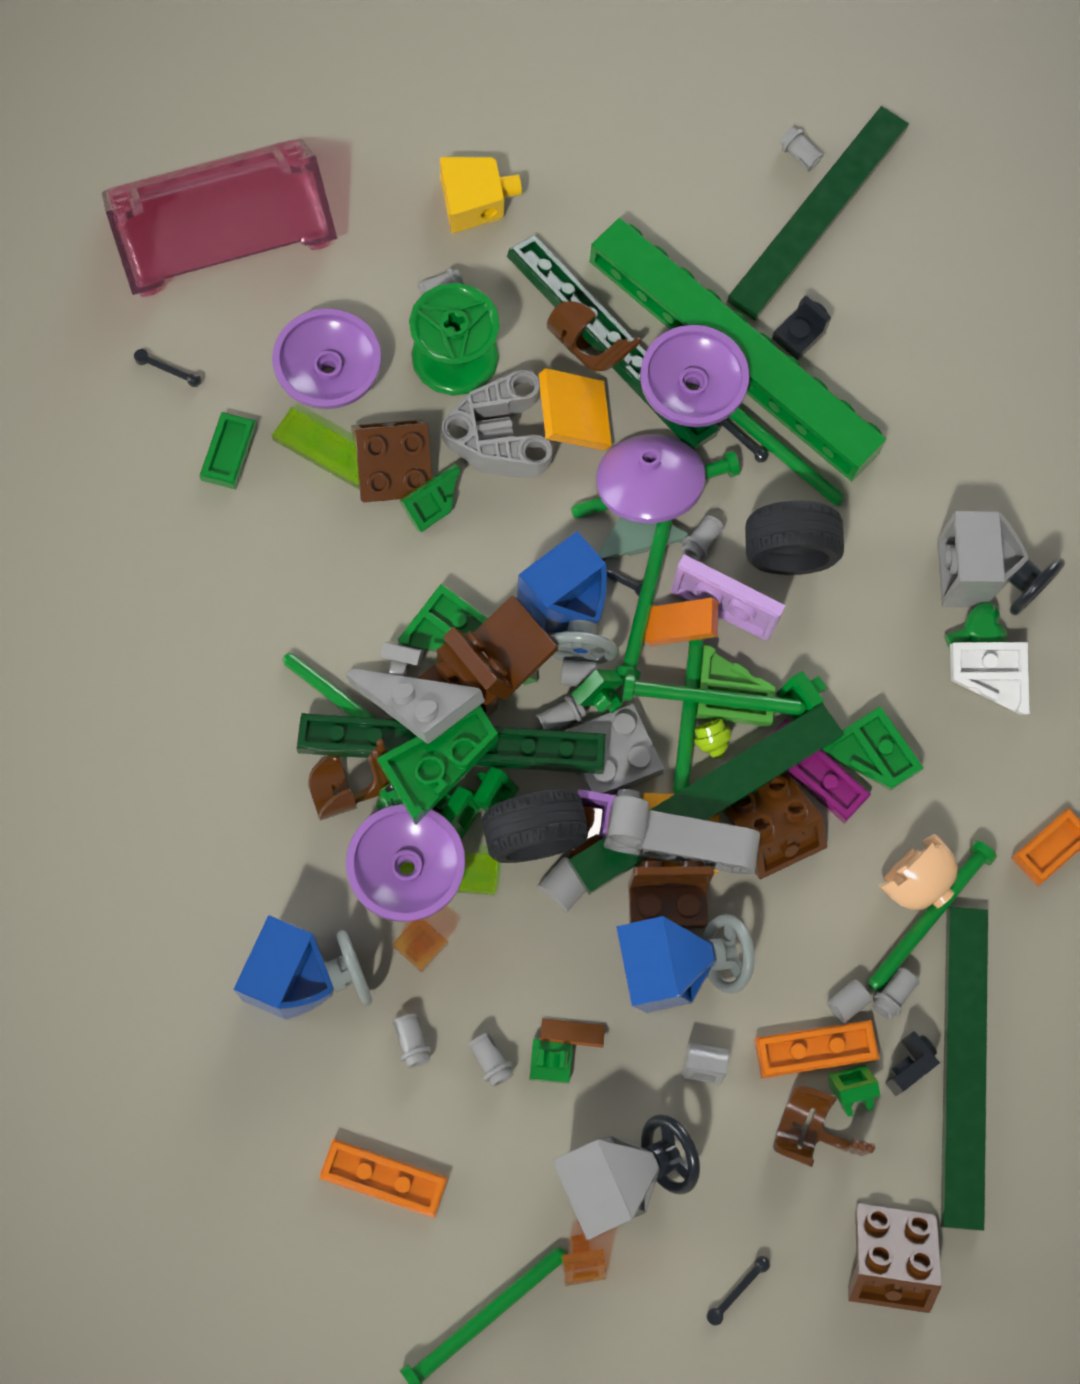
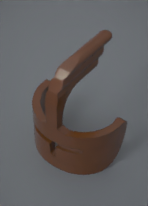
(569, 321)
(329, 775)
(797, 1111)

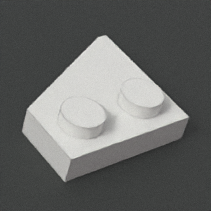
(993, 671)

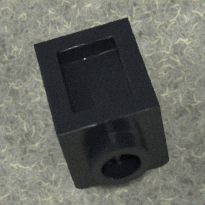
(803, 328)
(909, 1071)

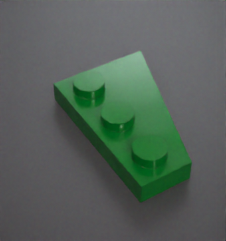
(427, 772)

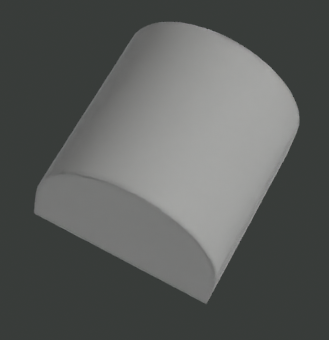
(562, 885)
(705, 1063)

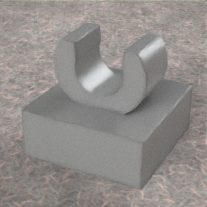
(401, 657)

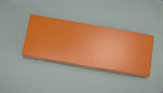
(816, 1049)
(383, 1178)

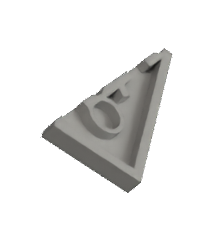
(416, 703)

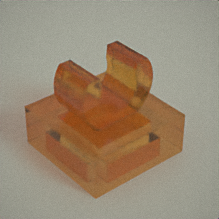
(420, 944)
(583, 1264)

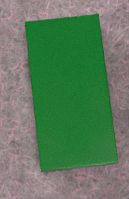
(228, 450)

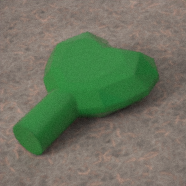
(980, 626)

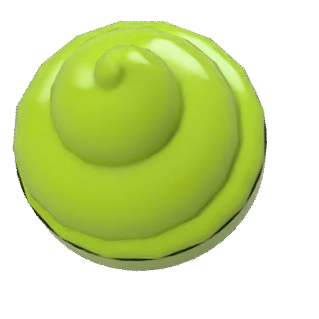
(713, 737)

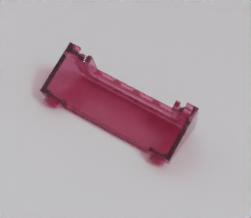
(218, 213)

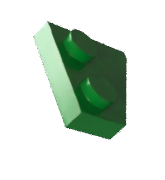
(437, 617)
(876, 750)

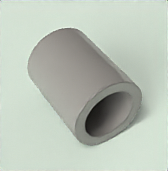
(576, 672)
(849, 1001)

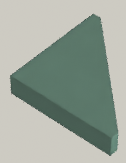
(634, 538)

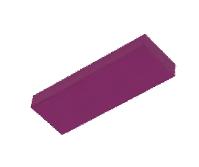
(829, 783)

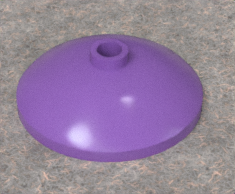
(322, 341)
(700, 358)
(650, 478)
(388, 842)

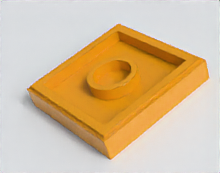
(574, 409)

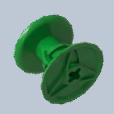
(454, 338)

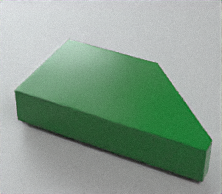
(432, 499)

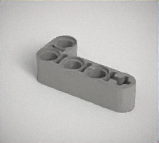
(679, 838)

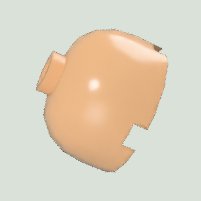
(922, 876)

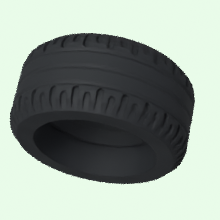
(794, 537)
(535, 826)

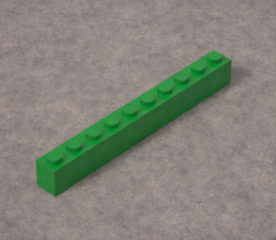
(774, 378)

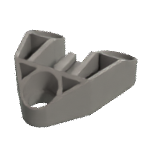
(490, 436)

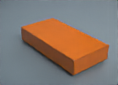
(682, 622)
(1050, 848)

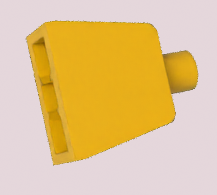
(475, 191)

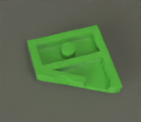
(724, 676)

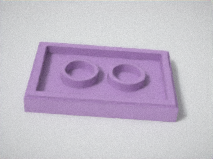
(737, 602)

